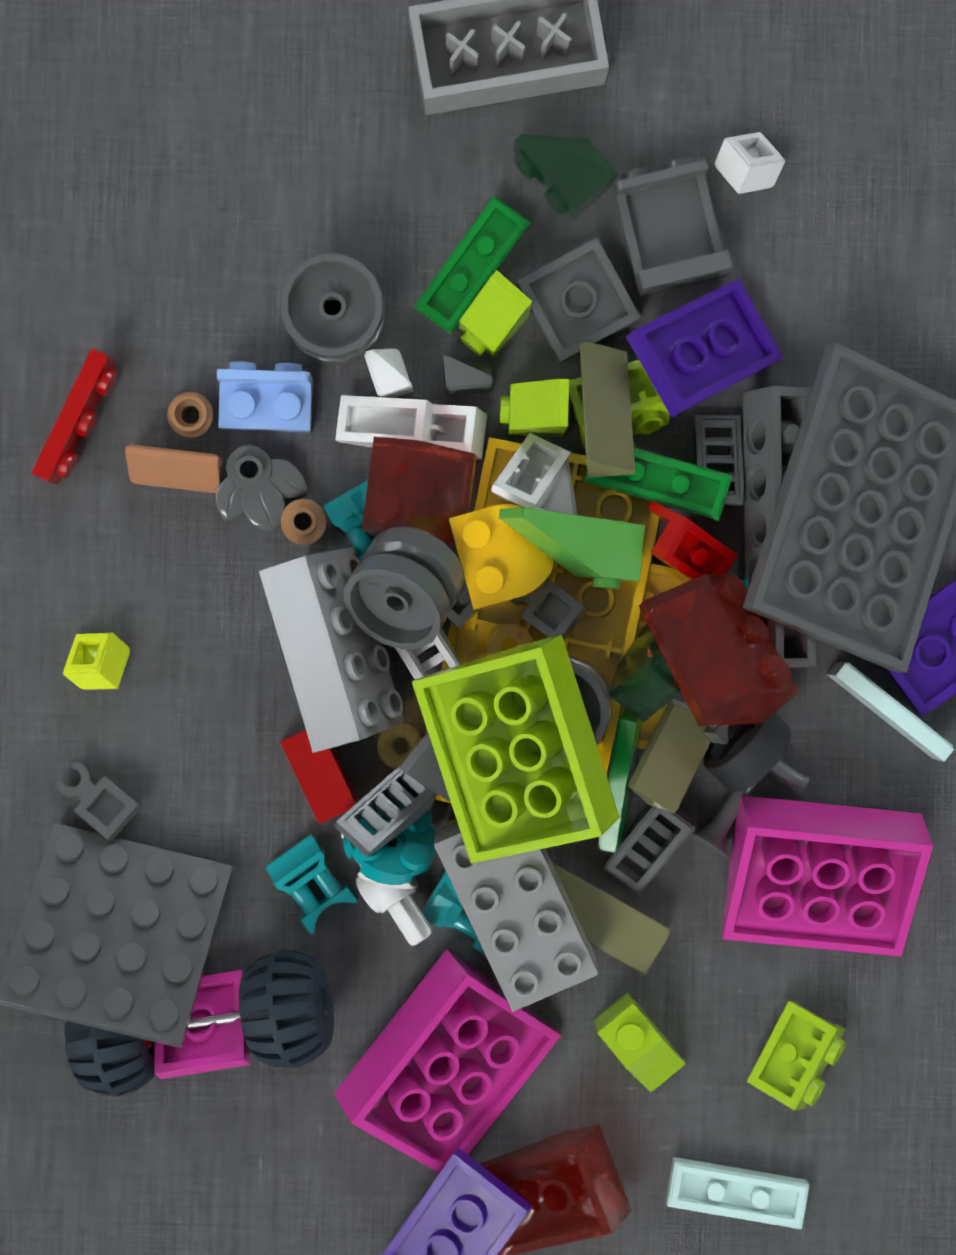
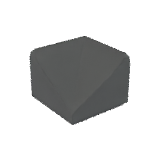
(467, 375)

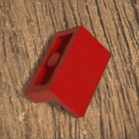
(689, 547)
(320, 777)

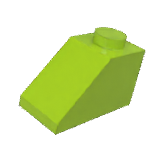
(494, 316)
(536, 408)
(638, 1043)

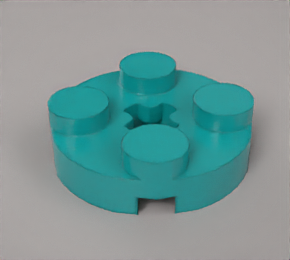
(398, 863)

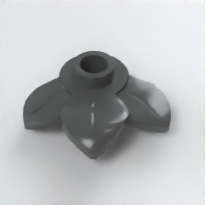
(261, 494)

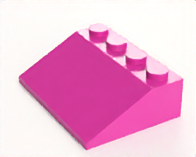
(824, 875)
(445, 1065)

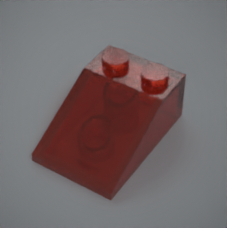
(569, 1186)

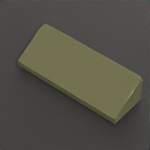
(606, 411)
(670, 759)
(613, 924)

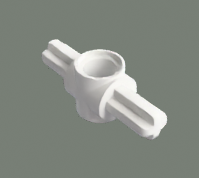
(399, 903)

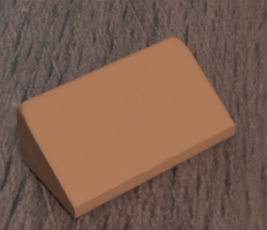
(174, 468)

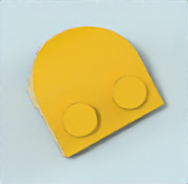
(496, 558)

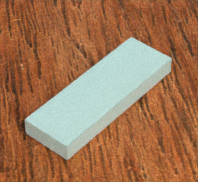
(890, 710)
(737, 1193)

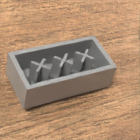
(505, 50)
(332, 663)
(519, 920)

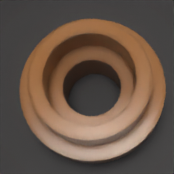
(180, 405)
(318, 525)

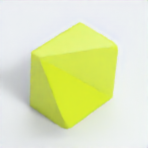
(96, 661)

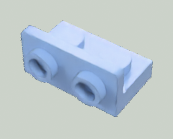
(265, 398)

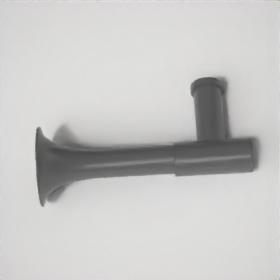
(715, 833)

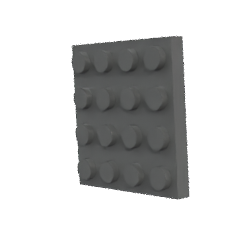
(115, 935)

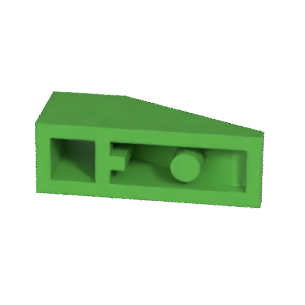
(583, 544)

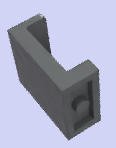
(670, 227)

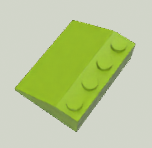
(517, 751)

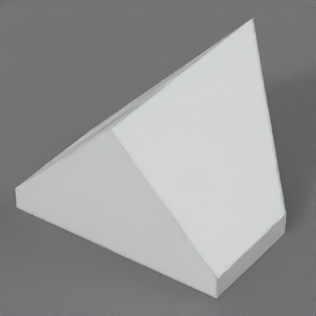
(538, 478)

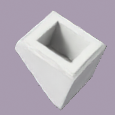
(749, 162)
(388, 372)

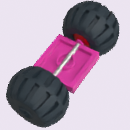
(272, 1008)

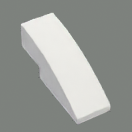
(413, 419)

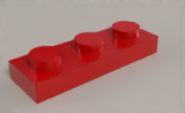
(76, 418)

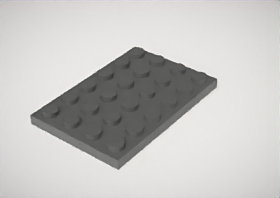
(861, 512)

